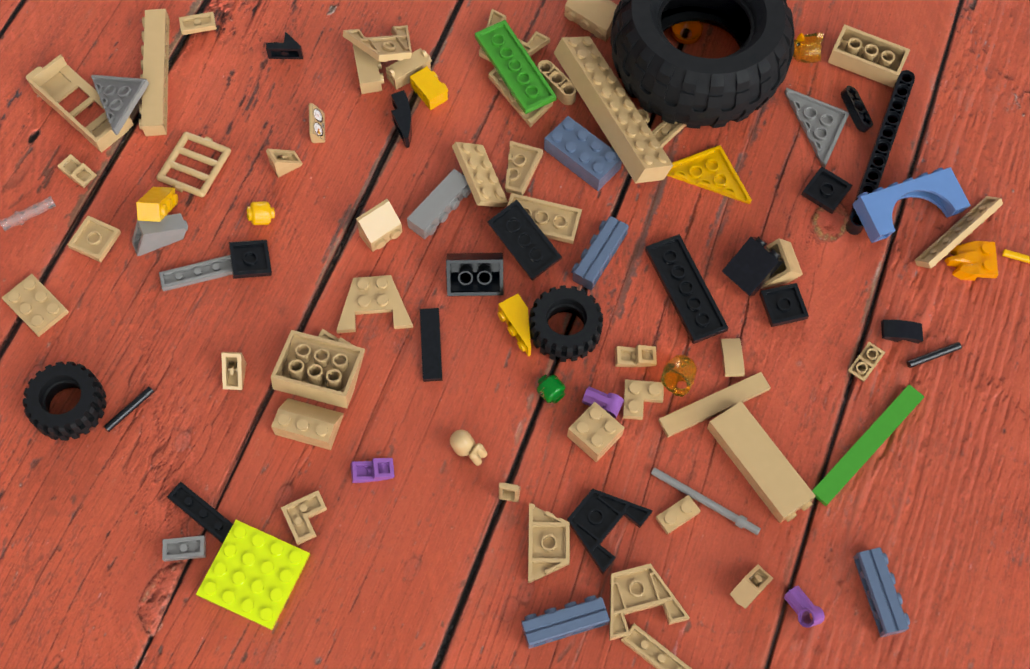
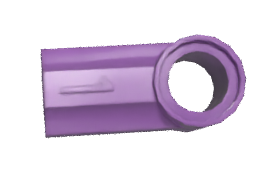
(609, 402)
(803, 607)

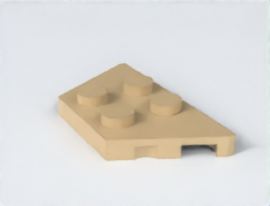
(546, 543)

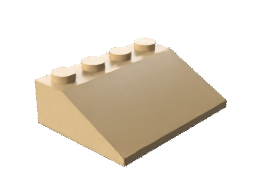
(318, 369)

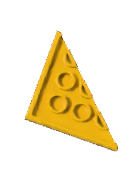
(712, 172)

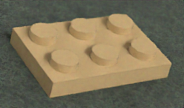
(35, 305)

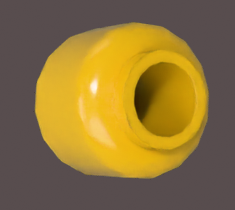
(260, 213)

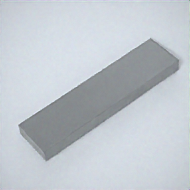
(195, 273)

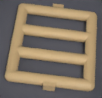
(178, 149)

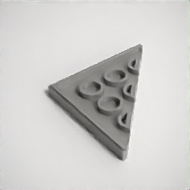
(119, 97)
(819, 121)

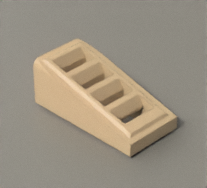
(509, 492)

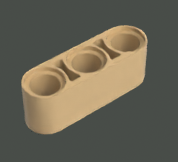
(562, 87)

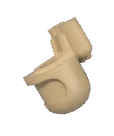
(465, 445)

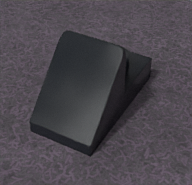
(288, 50)

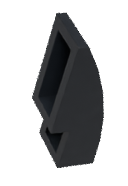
(402, 116)

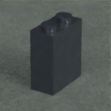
(753, 265)

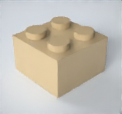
(595, 431)

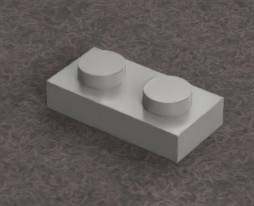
(184, 548)

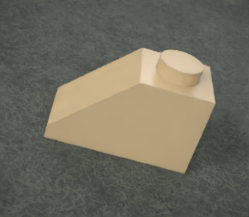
(751, 586)

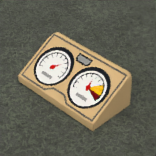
(316, 124)

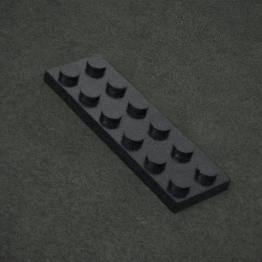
(686, 289)

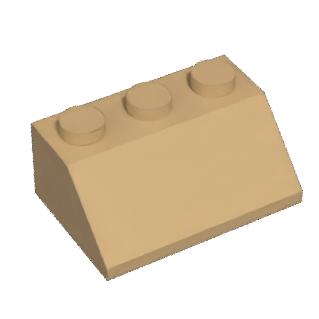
(592, 15)
(307, 423)

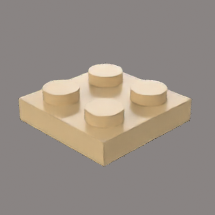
(94, 238)

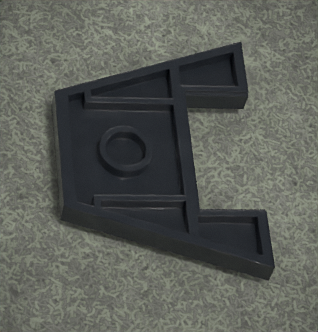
(596, 519)

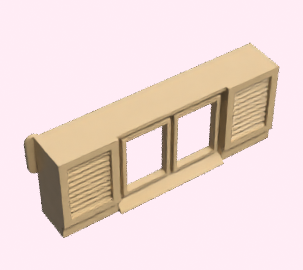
(57, 82)

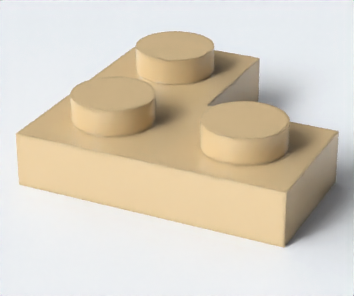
(638, 392)
(298, 516)

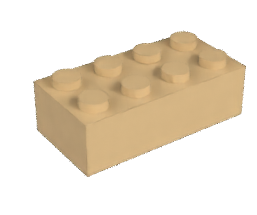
(868, 56)

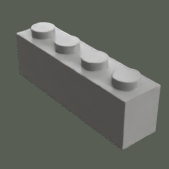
(439, 204)

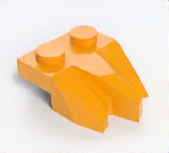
(974, 260)

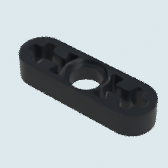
(856, 109)

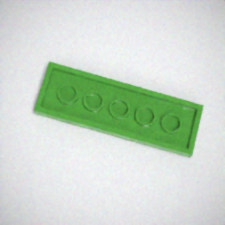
(515, 67)

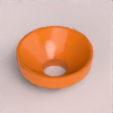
(694, 26)

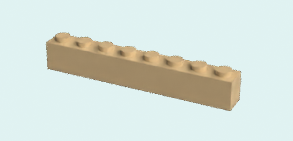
(155, 69)

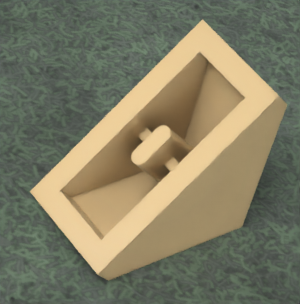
(283, 161)
(233, 370)

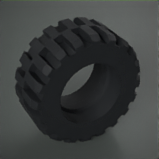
(569, 301)
(52, 381)

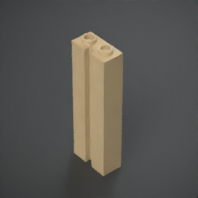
(761, 462)

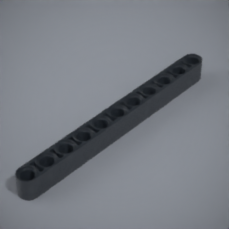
(883, 142)

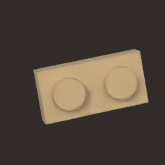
(197, 23)
(677, 514)

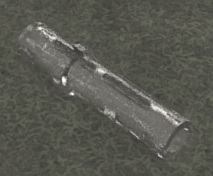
(27, 213)

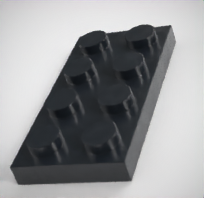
(524, 240)

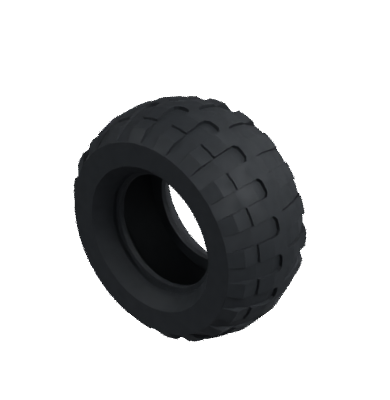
(694, 87)

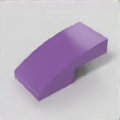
(371, 471)

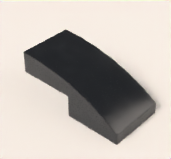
(901, 330)

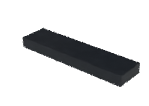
(431, 345)
(200, 511)

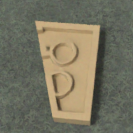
(521, 166)

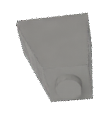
(155, 235)

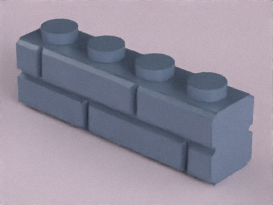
(600, 252)
(881, 593)
(565, 622)

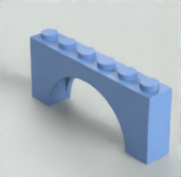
(938, 188)

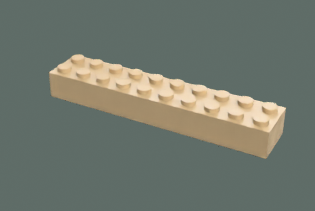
(613, 109)

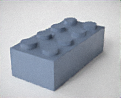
(582, 153)

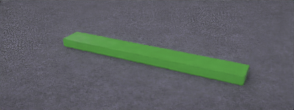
(867, 445)

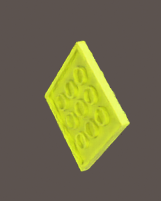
(253, 574)

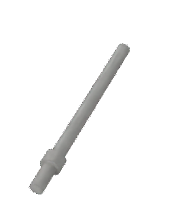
(740, 521)

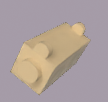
(400, 71)

